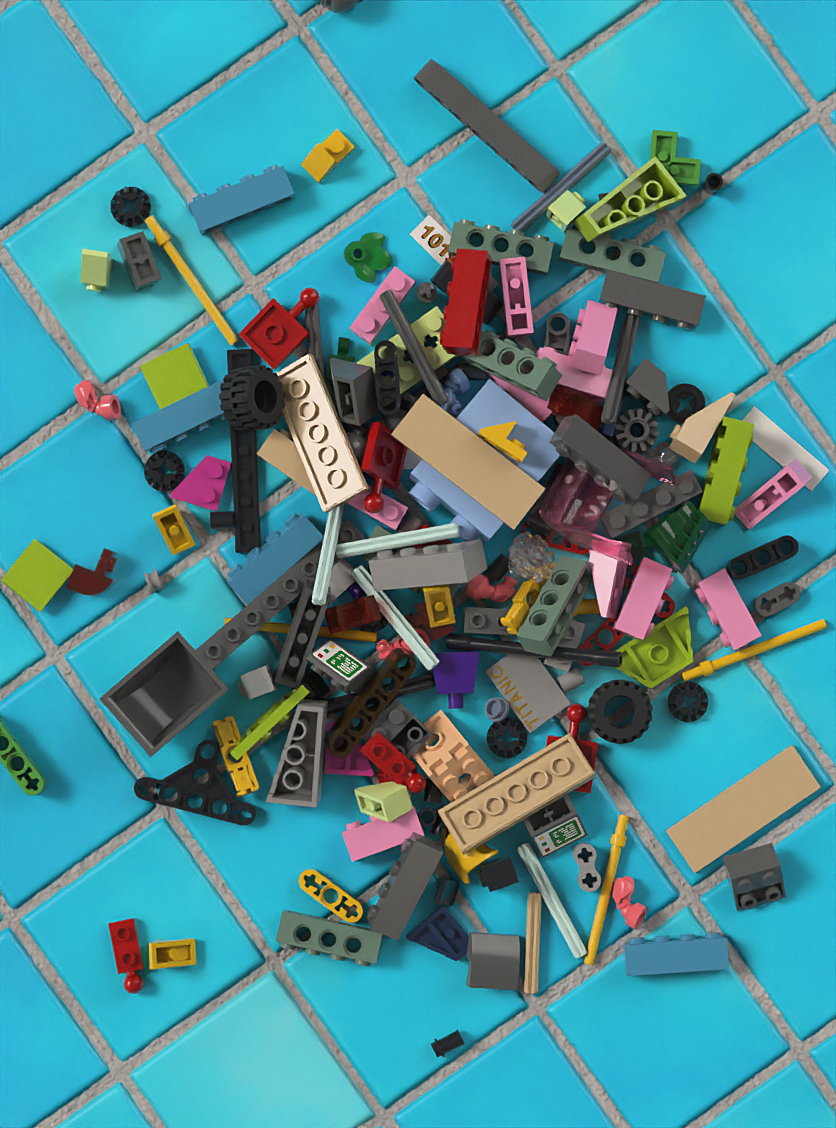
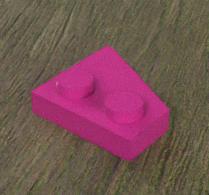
(204, 484)
(352, 764)

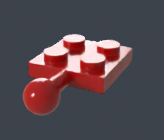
(276, 332)
(383, 462)
(576, 714)

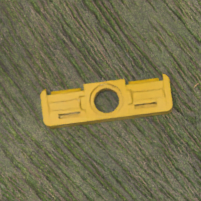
(520, 608)
(242, 772)

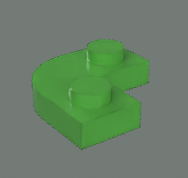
(683, 170)

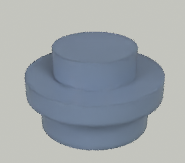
(497, 709)

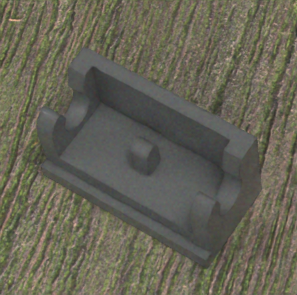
(138, 261)

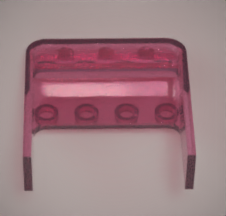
(578, 504)

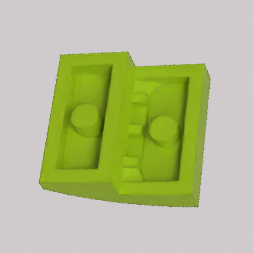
(174, 375)
(37, 575)

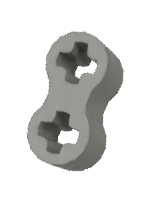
(340, 578)
(586, 867)

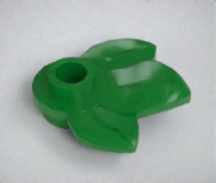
(372, 256)

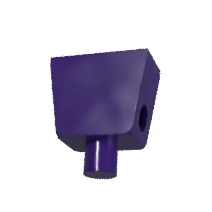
(456, 676)

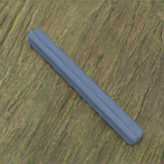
(564, 184)

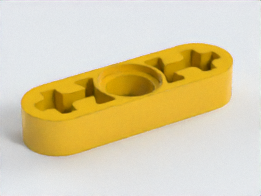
(331, 906)

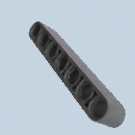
(487, 126)

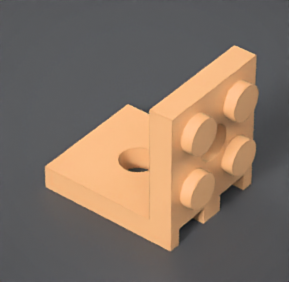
(451, 759)

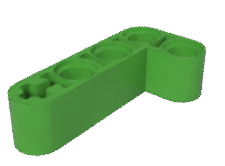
(7, 756)

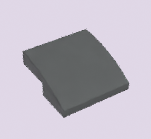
(493, 961)

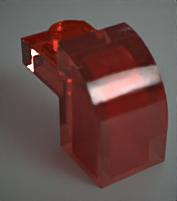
(566, 403)
(94, 582)
(352, 614)
(422, 618)

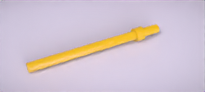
(163, 240)
(323, 632)
(708, 667)
(618, 841)

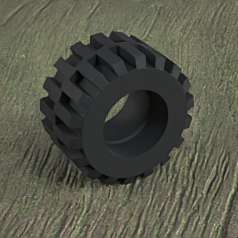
(252, 398)
(641, 718)

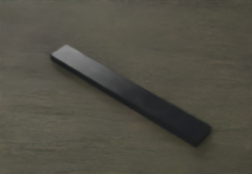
(244, 472)

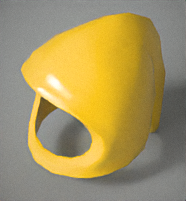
(466, 863)

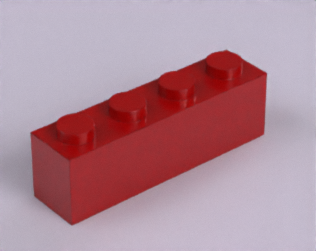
(466, 302)

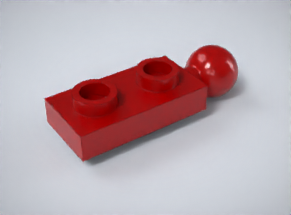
(393, 762)
(127, 953)

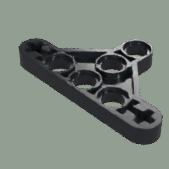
(185, 785)

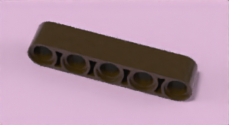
(369, 715)

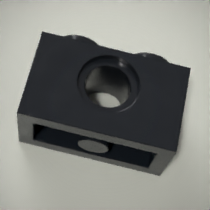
(497, 873)

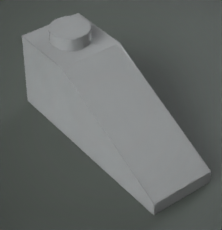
(257, 682)

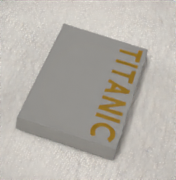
(528, 689)

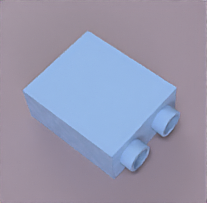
(486, 409)

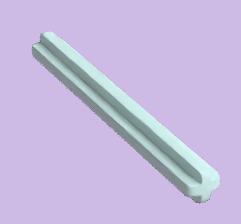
(397, 540)
(327, 556)
(396, 619)
(552, 900)

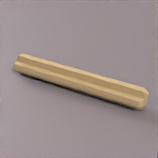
(532, 942)

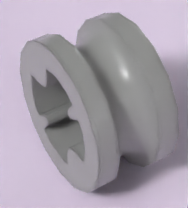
(154, 581)

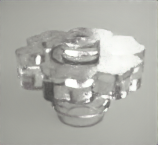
(531, 558)

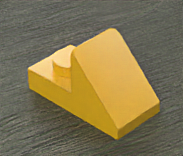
(327, 155)
(497, 436)
(174, 529)
(439, 605)
(172, 953)

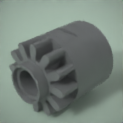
(647, 425)

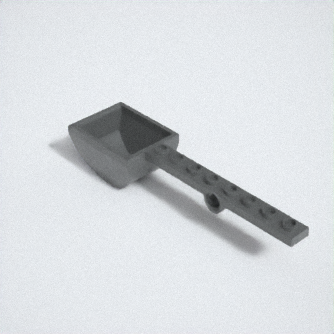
(180, 682)

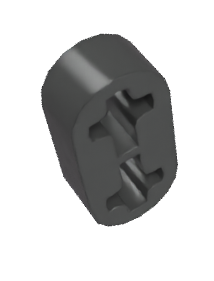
(774, 593)

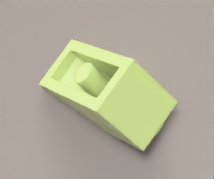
(566, 210)
(96, 270)
(384, 800)

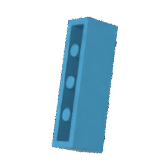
(241, 200)
(180, 419)
(274, 558)
(675, 955)

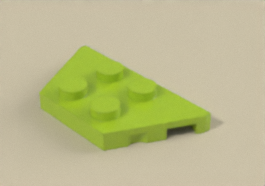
(662, 653)
(261, 728)

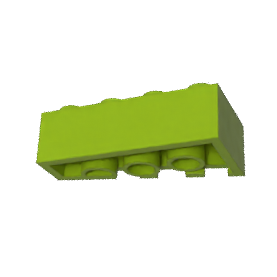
(636, 198)
(724, 470)

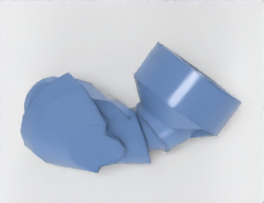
(456, 383)

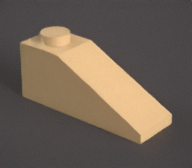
(697, 430)
(284, 456)

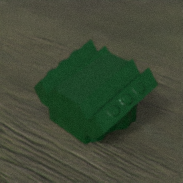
(679, 535)

